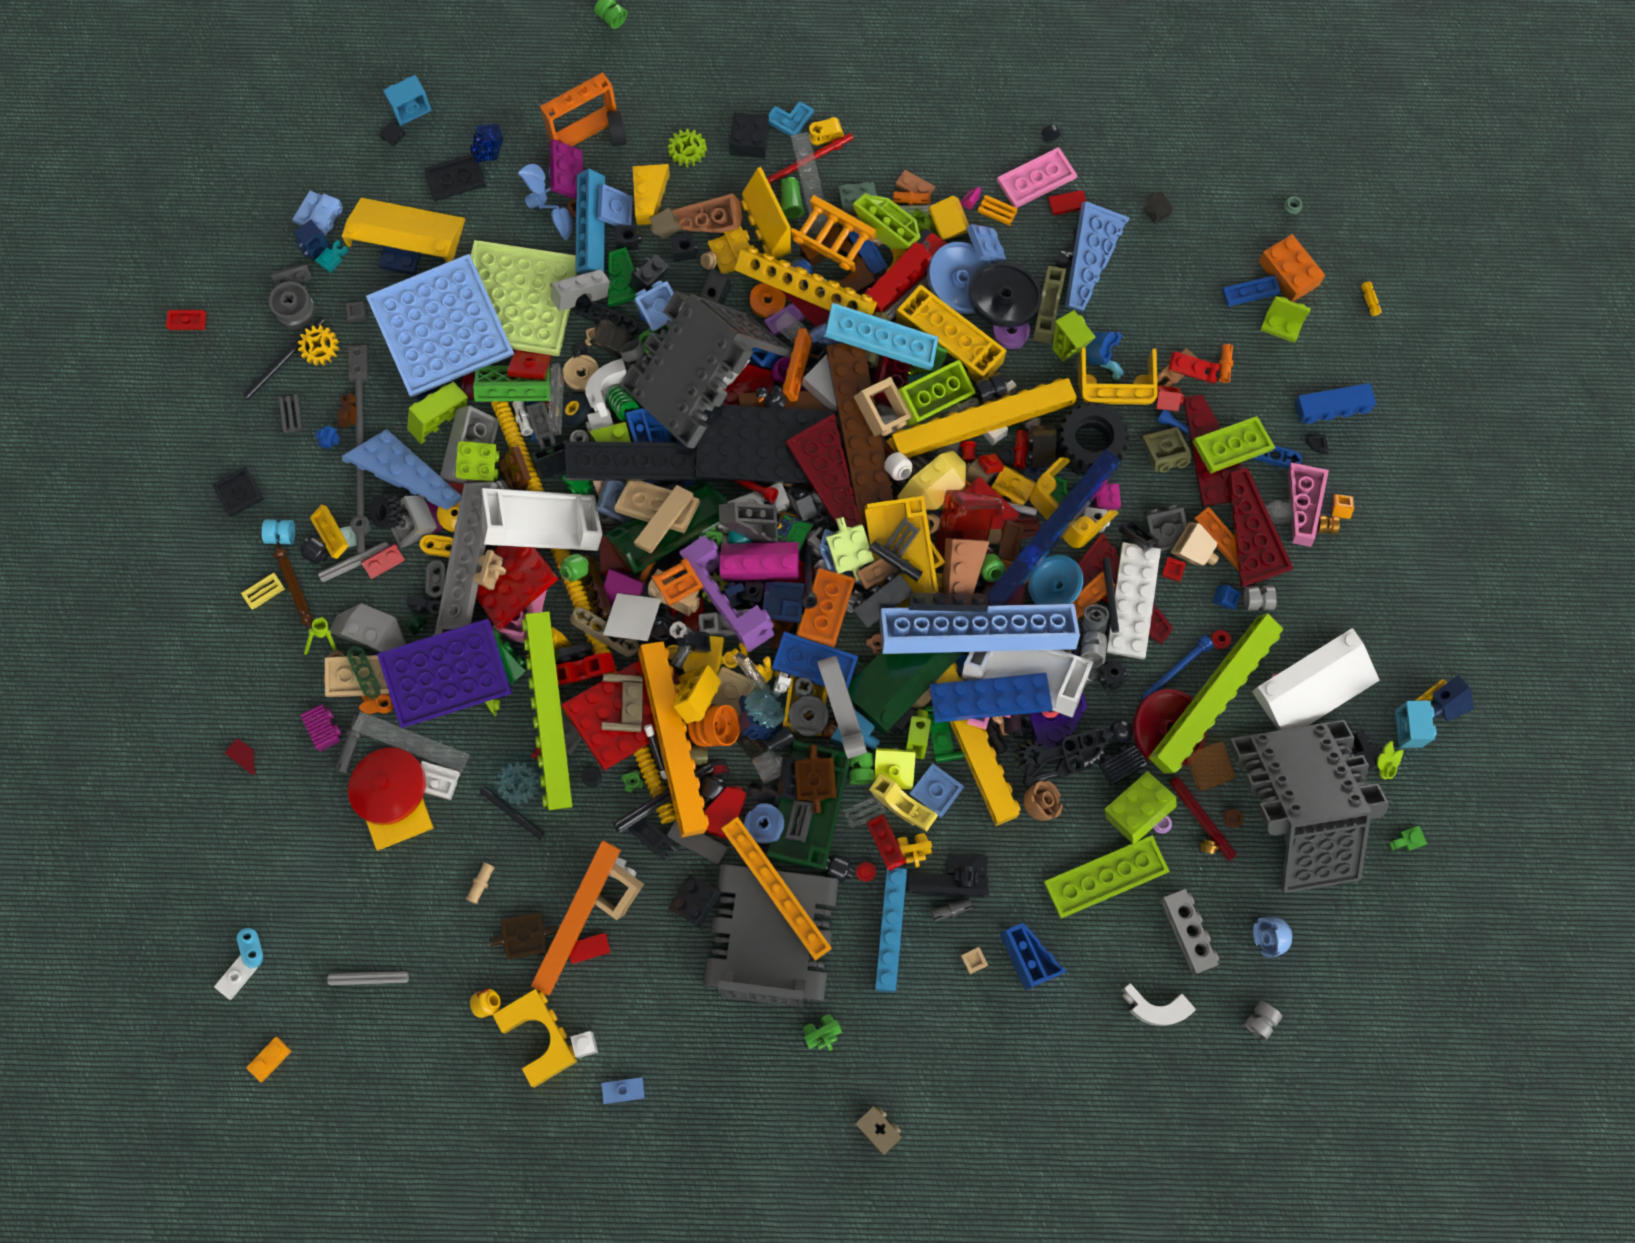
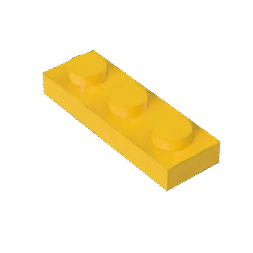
(329, 531)

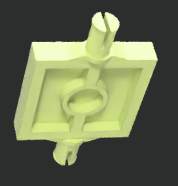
(849, 548)

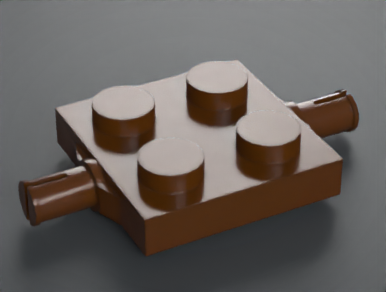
(815, 779)

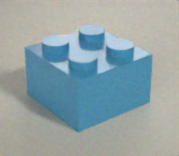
(407, 100)

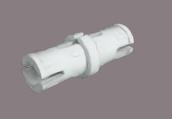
(522, 418)

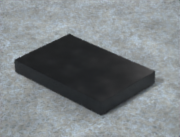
(454, 177)

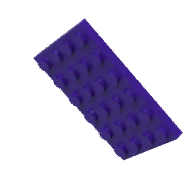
(444, 673)

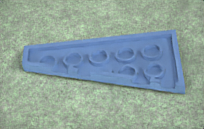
(1093, 247)
(401, 467)

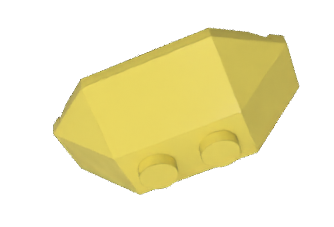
(933, 481)

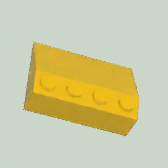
(766, 216)

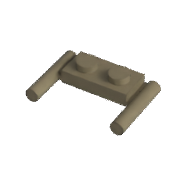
(631, 703)

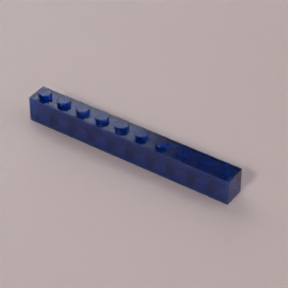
(1053, 529)

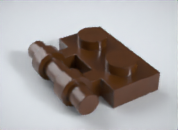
(514, 469)

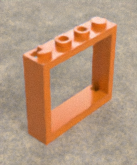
(573, 98)

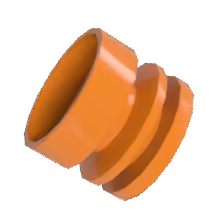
(717, 727)

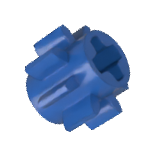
(327, 437)

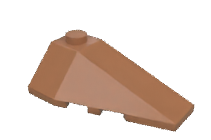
(713, 215)

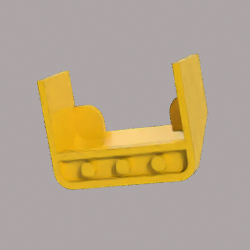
(1141, 392)
(1084, 528)

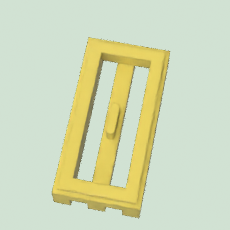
(267, 596)

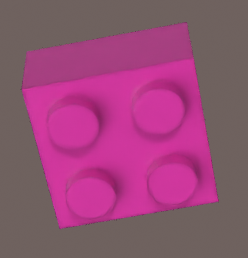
(1108, 498)

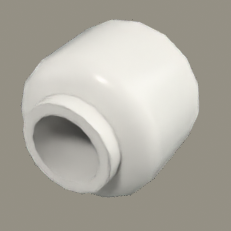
(898, 466)

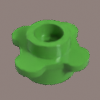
(626, 778)

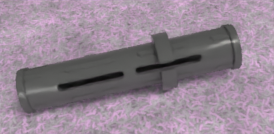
(348, 748)

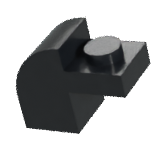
(1362, 744)

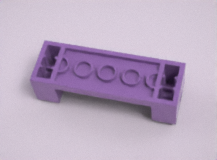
(751, 627)

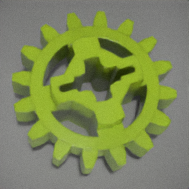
(686, 146)

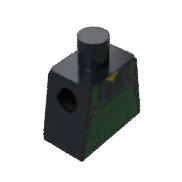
(794, 530)

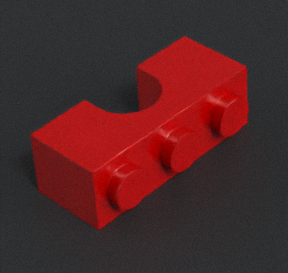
(585, 669)

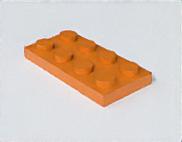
(826, 618)

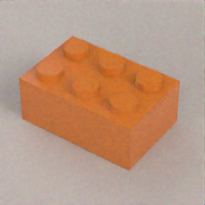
(1292, 267)

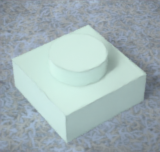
(349, 535)

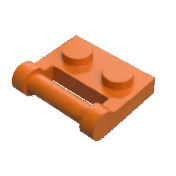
(680, 587)

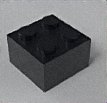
(749, 135)

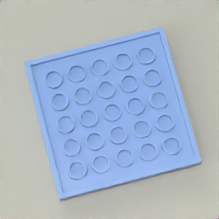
(440, 325)

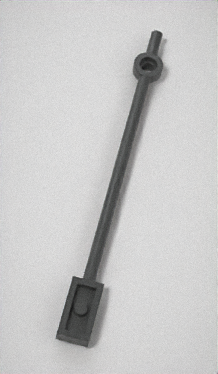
(358, 372)

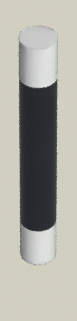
(655, 749)

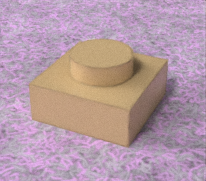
(974, 960)

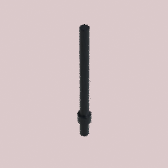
(279, 363)

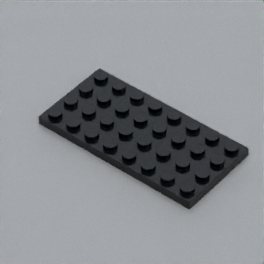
(751, 444)

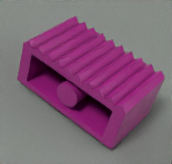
(321, 728)

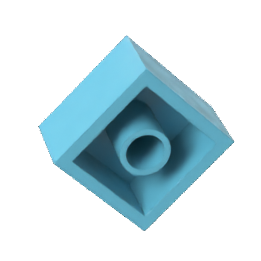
(1415, 724)

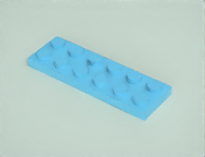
(881, 336)

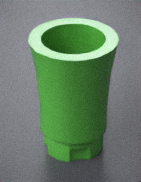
(791, 199)

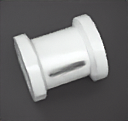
(679, 629)

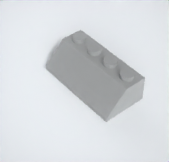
(468, 426)

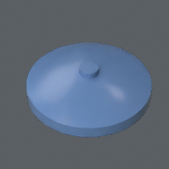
(951, 274)

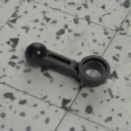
(1067, 255)

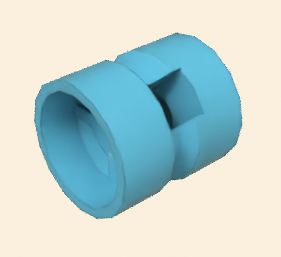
(282, 531)

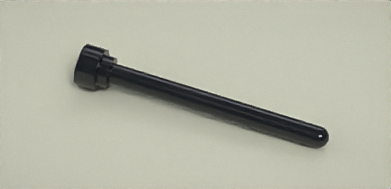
(809, 598)

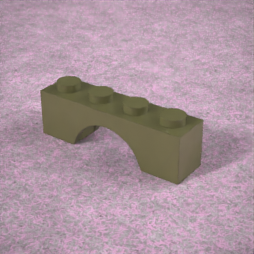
(1049, 305)

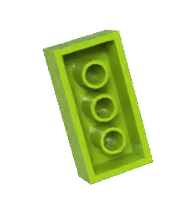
(936, 391)

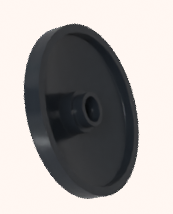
(1005, 294)

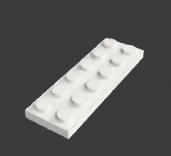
(1134, 600)

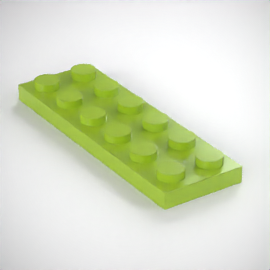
(1106, 877)

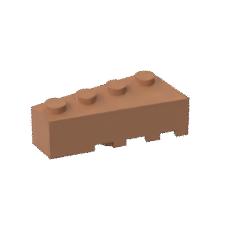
(962, 564)

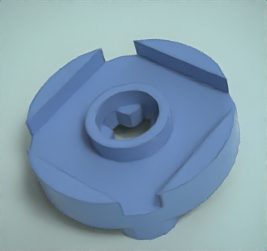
(772, 831)

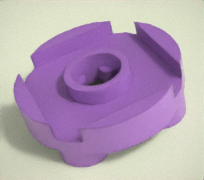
(1013, 340)

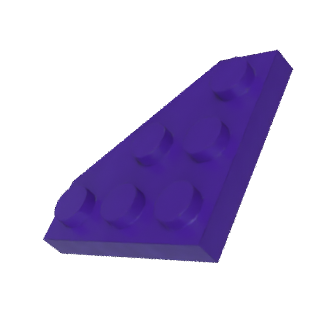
(1052, 729)

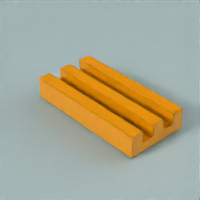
(998, 207)

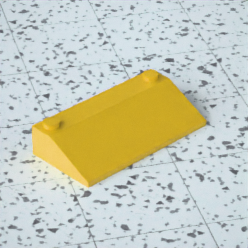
(404, 228)
(884, 519)

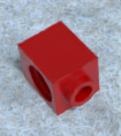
(1169, 398)

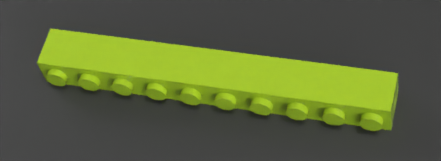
(1215, 694)
(547, 710)

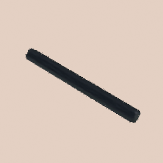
(655, 802)

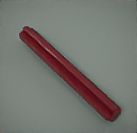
(1203, 819)

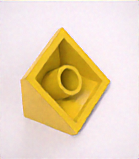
(949, 218)

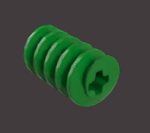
(620, 402)

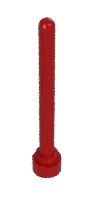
(769, 493)

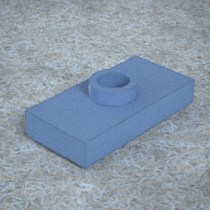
(623, 1090)

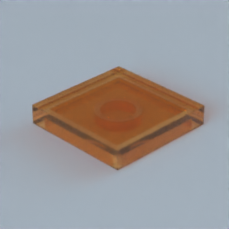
(1210, 766)

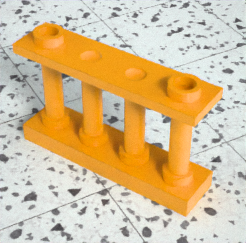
(834, 215)

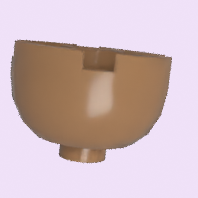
(1042, 801)

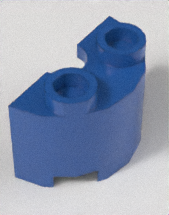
(1099, 349)

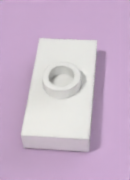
(234, 978)

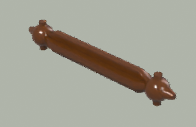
(293, 585)

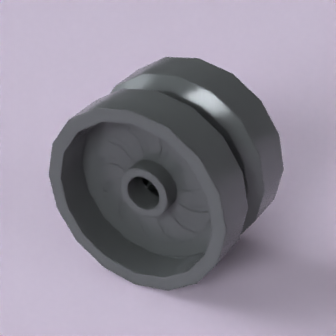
(292, 305)

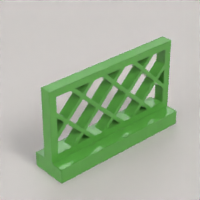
(507, 390)

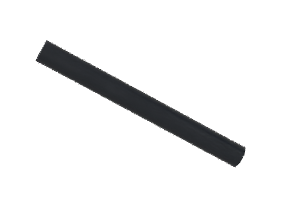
(1110, 595)
(512, 813)

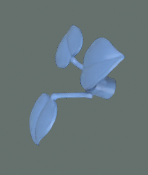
(535, 178)

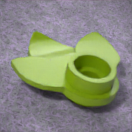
(1389, 761)

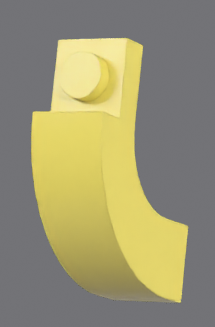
(901, 804)

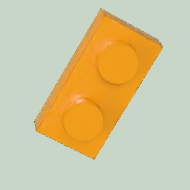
(268, 1059)

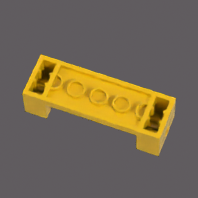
(955, 333)

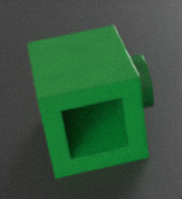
(578, 487)

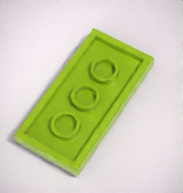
(1233, 444)

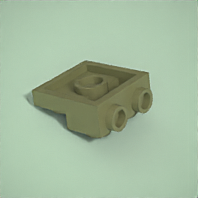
(1167, 449)

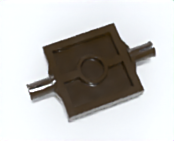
(523, 936)

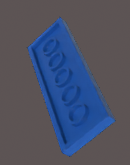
(990, 697)

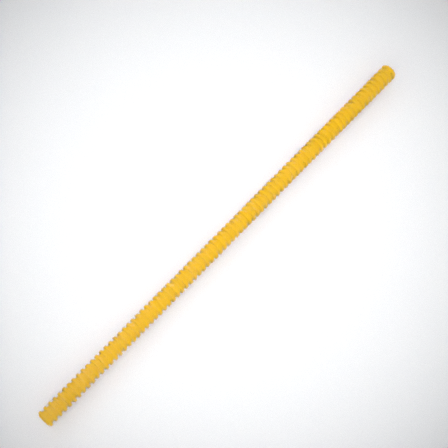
(580, 600)

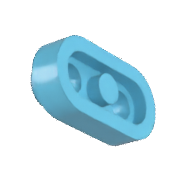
(248, 947)

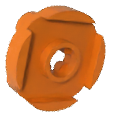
(758, 303)

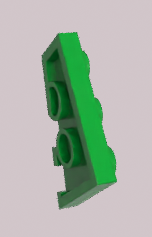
(619, 276)

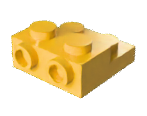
(728, 248)

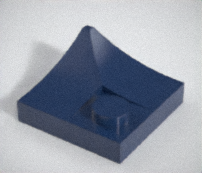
(783, 601)

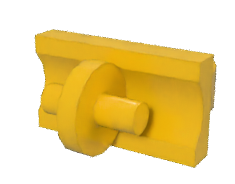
(917, 851)

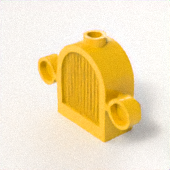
(713, 659)

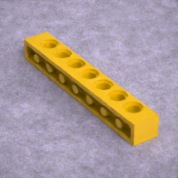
(747, 266)

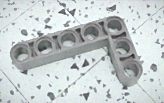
(842, 707)

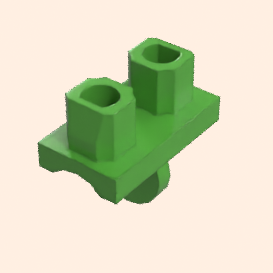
(824, 1036)

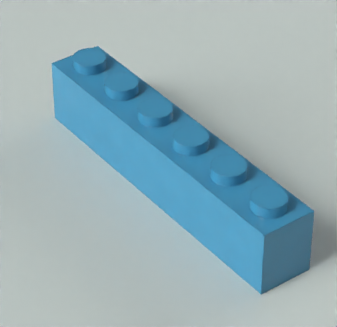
(588, 228)
(891, 930)

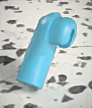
(1115, 368)

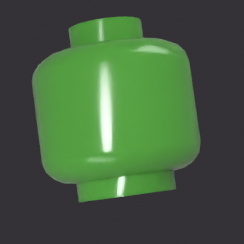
(574, 567)
(992, 568)

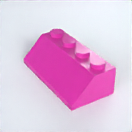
(759, 561)

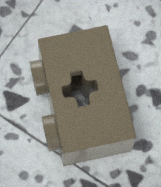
(867, 1126)

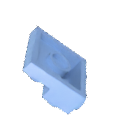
(320, 209)
(653, 302)

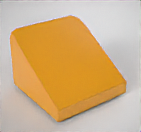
(1342, 506)

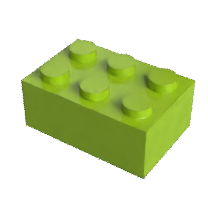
(1140, 807)

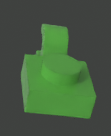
(1411, 839)

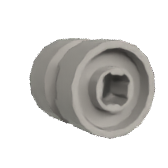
(1259, 598)
(1094, 648)
(1263, 1020)

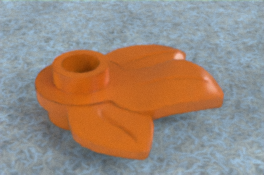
(373, 706)

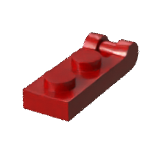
(1193, 367)

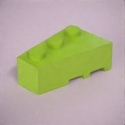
(434, 410)

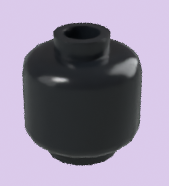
(314, 550)
(711, 787)
(838, 868)

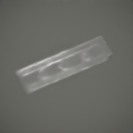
(556, 399)

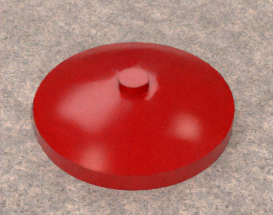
(386, 786)

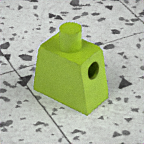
(919, 733)

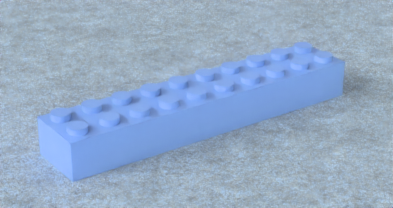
(996, 630)

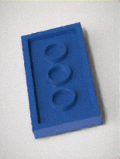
(800, 656)

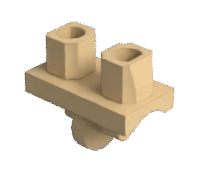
(490, 570)

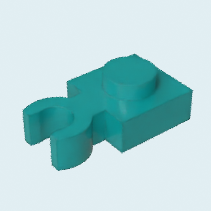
(331, 259)

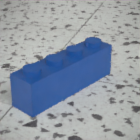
(1335, 403)

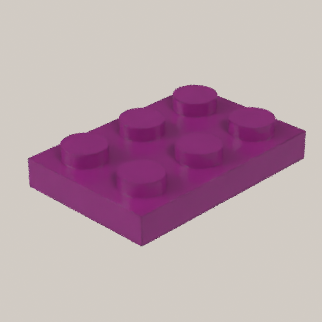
(564, 167)

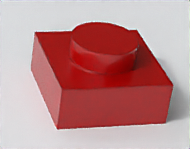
(991, 463)
(1173, 569)

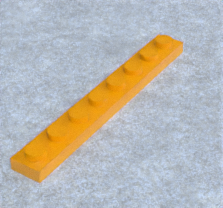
(776, 889)

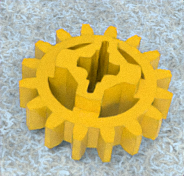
(315, 352)

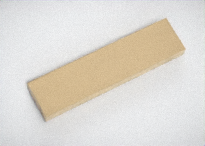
(663, 519)

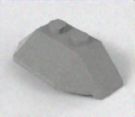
(368, 628)

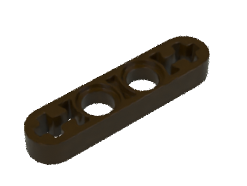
(601, 606)

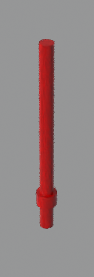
(834, 145)

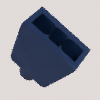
(1452, 699)

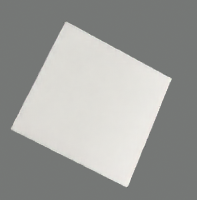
(632, 617)

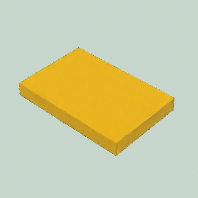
(413, 825)

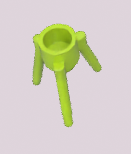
(319, 629)

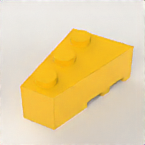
(648, 190)
(696, 693)

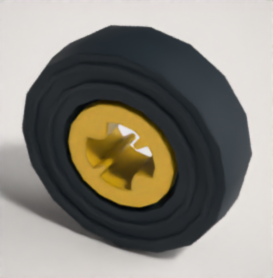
(580, 405)

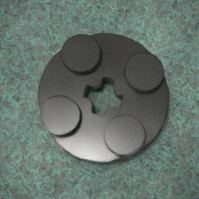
(816, 724)

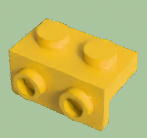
(1014, 486)

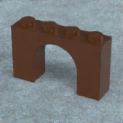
(858, 280)

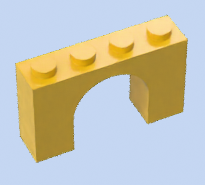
(559, 1054)

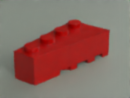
(900, 277)

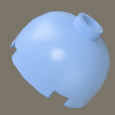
(1272, 935)

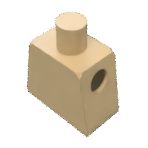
(1196, 545)

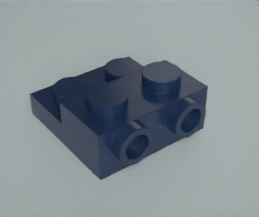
(399, 260)
(752, 728)

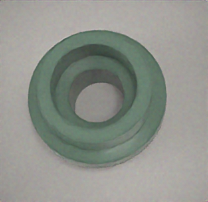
(1293, 201)

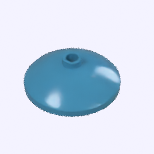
(1051, 574)

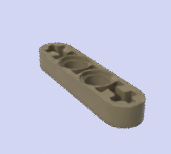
(581, 624)

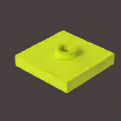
(896, 765)

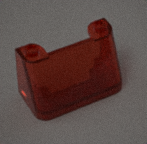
(967, 517)

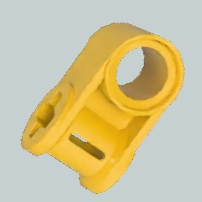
(826, 131)

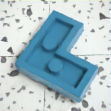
(793, 122)

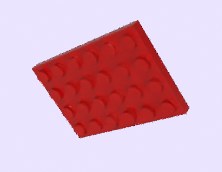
(604, 704)

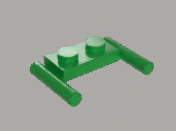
(942, 740)

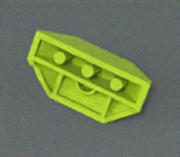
(892, 223)

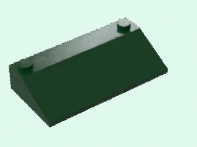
(704, 519)
(895, 683)
(816, 849)

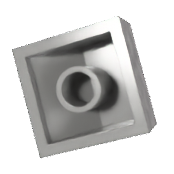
(415, 521)

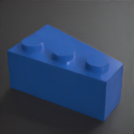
(1029, 957)

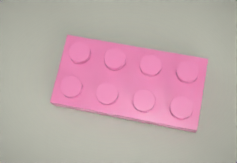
(1036, 177)

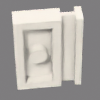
(440, 780)

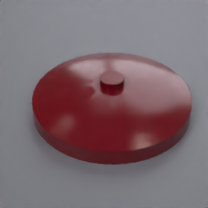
(1156, 717)

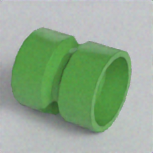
(610, 12)
(861, 769)

